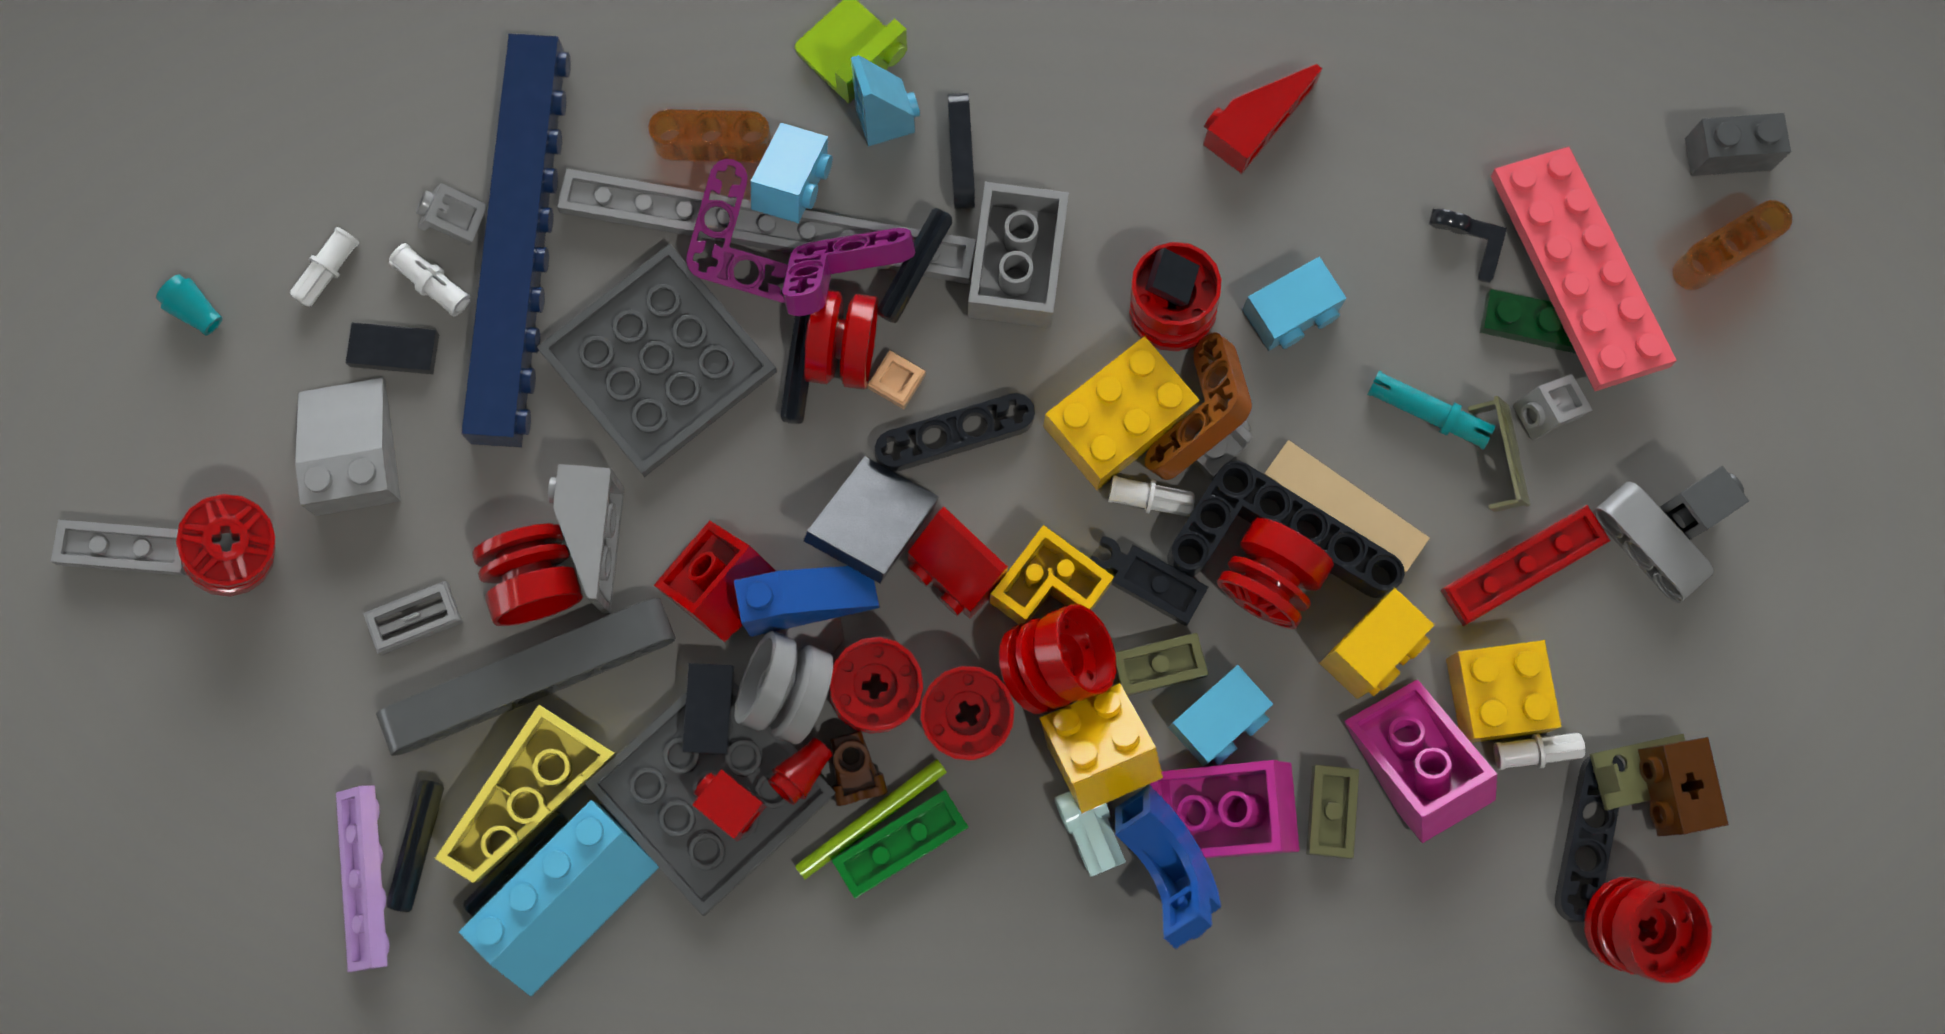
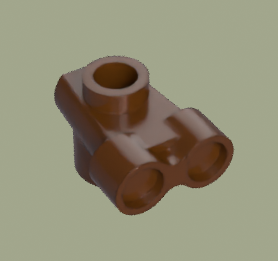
(856, 779)

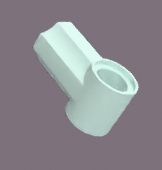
(1091, 833)

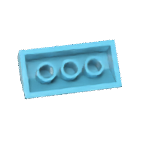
(559, 898)

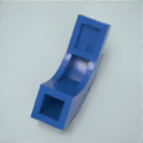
(1174, 862)

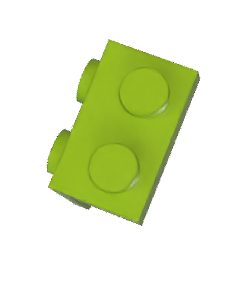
(847, 33)

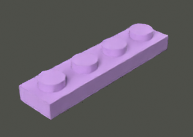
(361, 878)

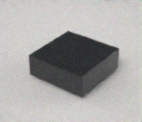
(1172, 277)

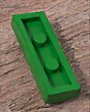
(900, 844)

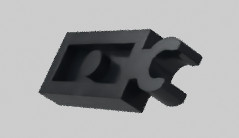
(1153, 581)

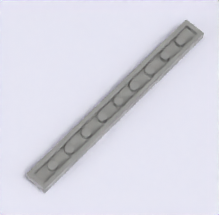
(678, 208)

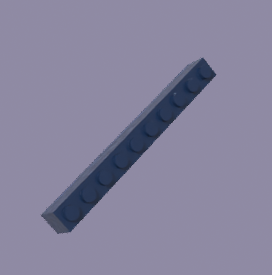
(515, 242)

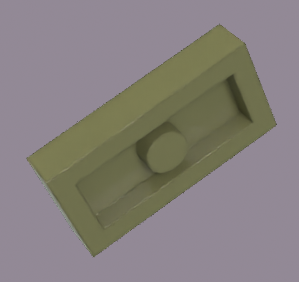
(1160, 664)
(1332, 811)

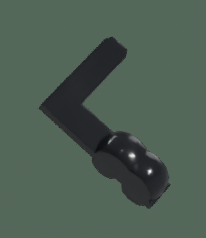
(1465, 225)

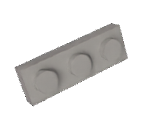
(116, 547)

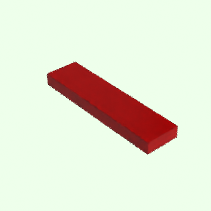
(1525, 565)

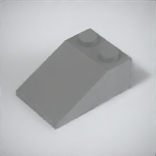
(345, 448)
(589, 514)

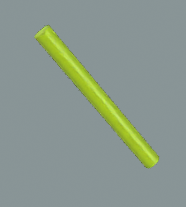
(870, 819)

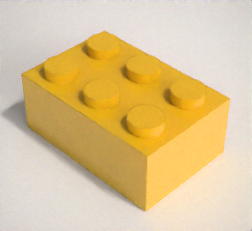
(1120, 412)

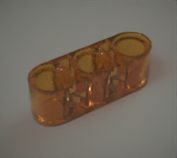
(695, 123)
(1744, 232)

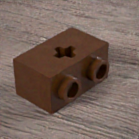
(1683, 787)

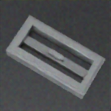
(449, 604)

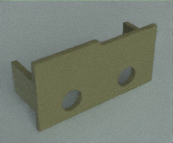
(1511, 449)
(1624, 787)

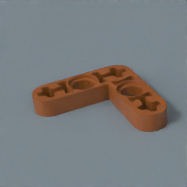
(1215, 416)

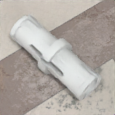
(429, 279)

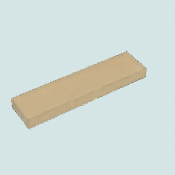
(1346, 503)

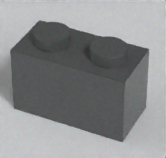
(1737, 144)
(1706, 502)

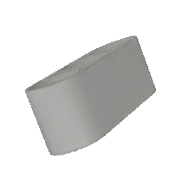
(1653, 542)

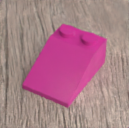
(1423, 760)
(1235, 807)

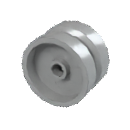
(783, 688)

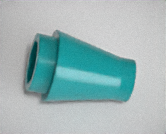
(186, 302)

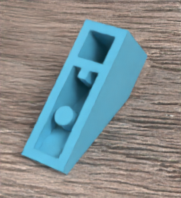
(882, 102)

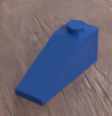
(802, 597)

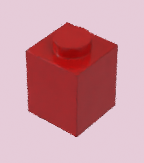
(727, 804)

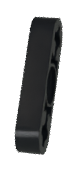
(961, 151)

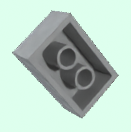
(1017, 255)

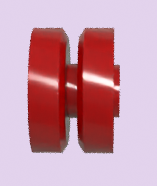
(847, 339)

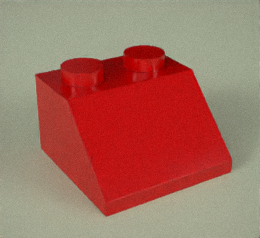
(955, 564)
(705, 576)

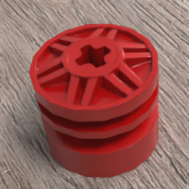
(1185, 325)
(1278, 569)
(229, 571)
(527, 574)
(1057, 659)
(895, 669)
(942, 704)
(1648, 929)

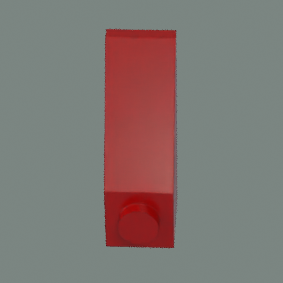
(1255, 117)

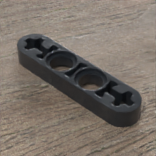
(952, 425)
(1582, 834)

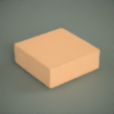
(896, 379)

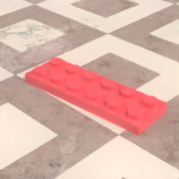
(1582, 269)

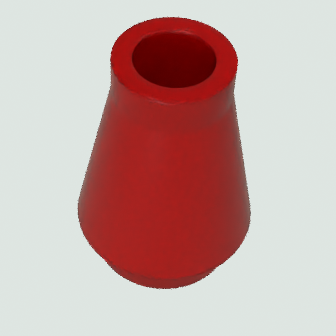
(800, 771)

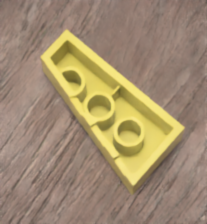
(528, 785)

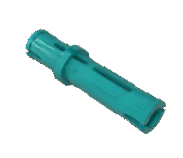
(1432, 410)

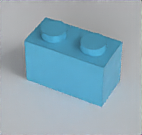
(790, 173)
(1294, 304)
(1221, 717)

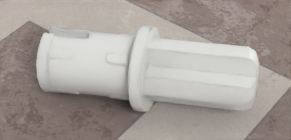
(324, 267)
(1151, 496)
(1539, 750)

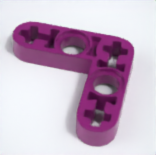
(727, 256)
(814, 262)

